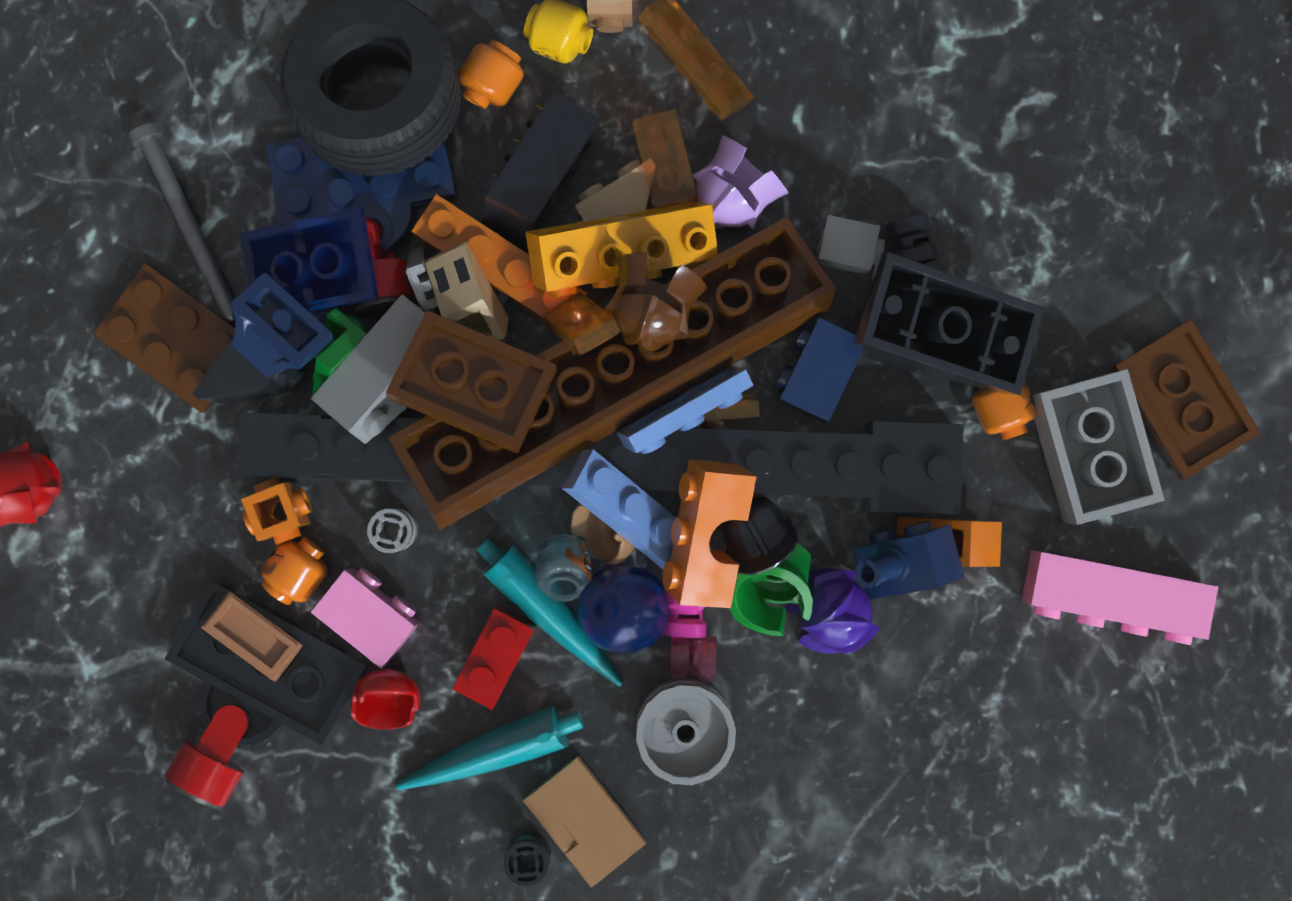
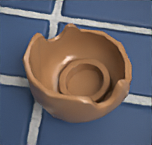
(602, 539)

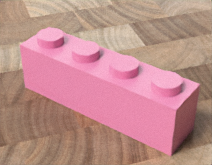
(1119, 595)

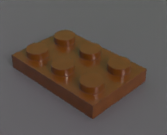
(166, 333)
(471, 381)
(1187, 400)

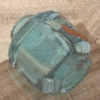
(564, 567)

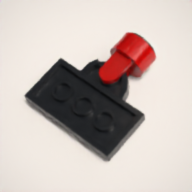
(246, 706)

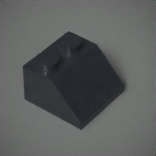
(236, 379)

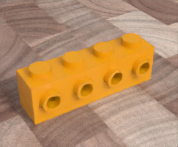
(591, 248)

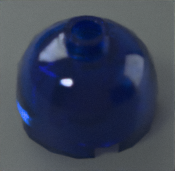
(623, 609)

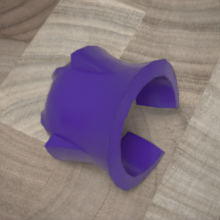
(839, 613)

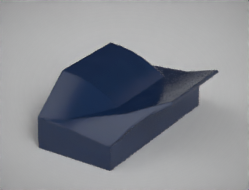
(275, 328)

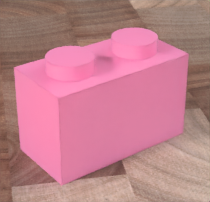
(367, 615)

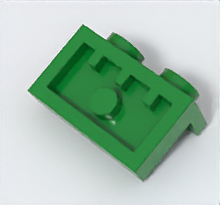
(346, 336)

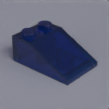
(316, 259)

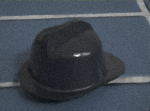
(761, 540)

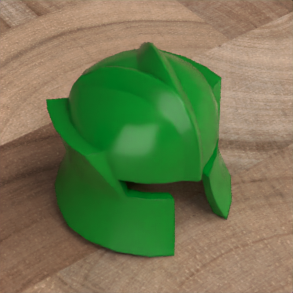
(778, 585)

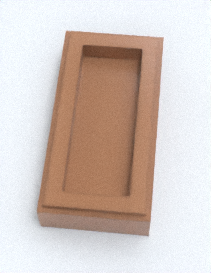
(252, 636)

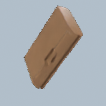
(584, 821)

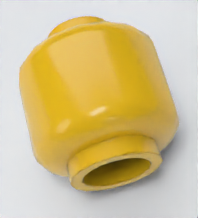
(558, 30)

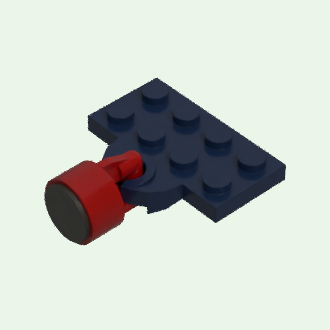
(311, 187)

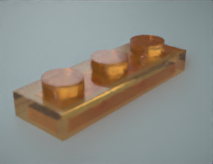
(695, 57)

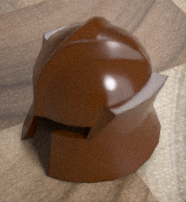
(650, 310)

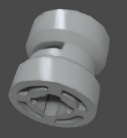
(400, 527)

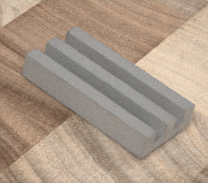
(420, 279)

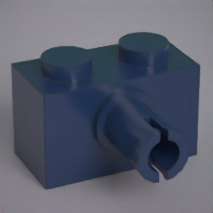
(909, 561)

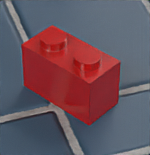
(494, 656)

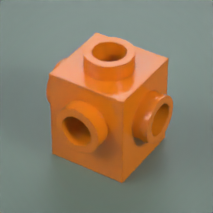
(261, 515)

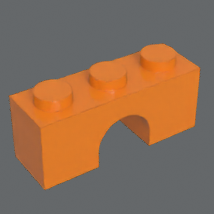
(708, 496)

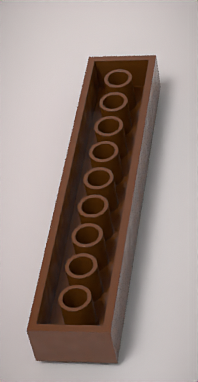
(749, 301)

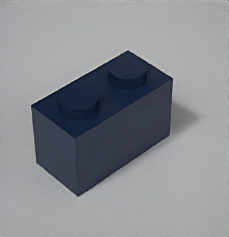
(819, 371)

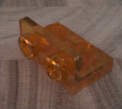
(664, 159)

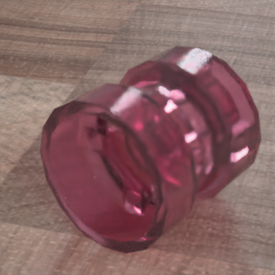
(703, 658)

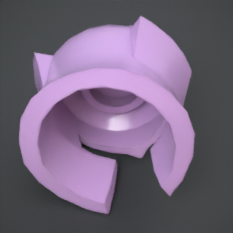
(736, 187)

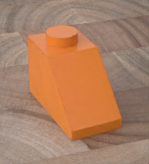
(975, 540)

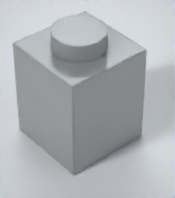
(848, 245)

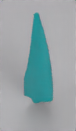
(515, 578)
(499, 748)

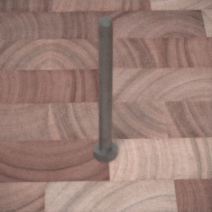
(146, 137)

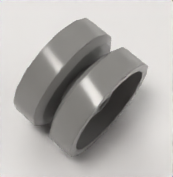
(690, 758)

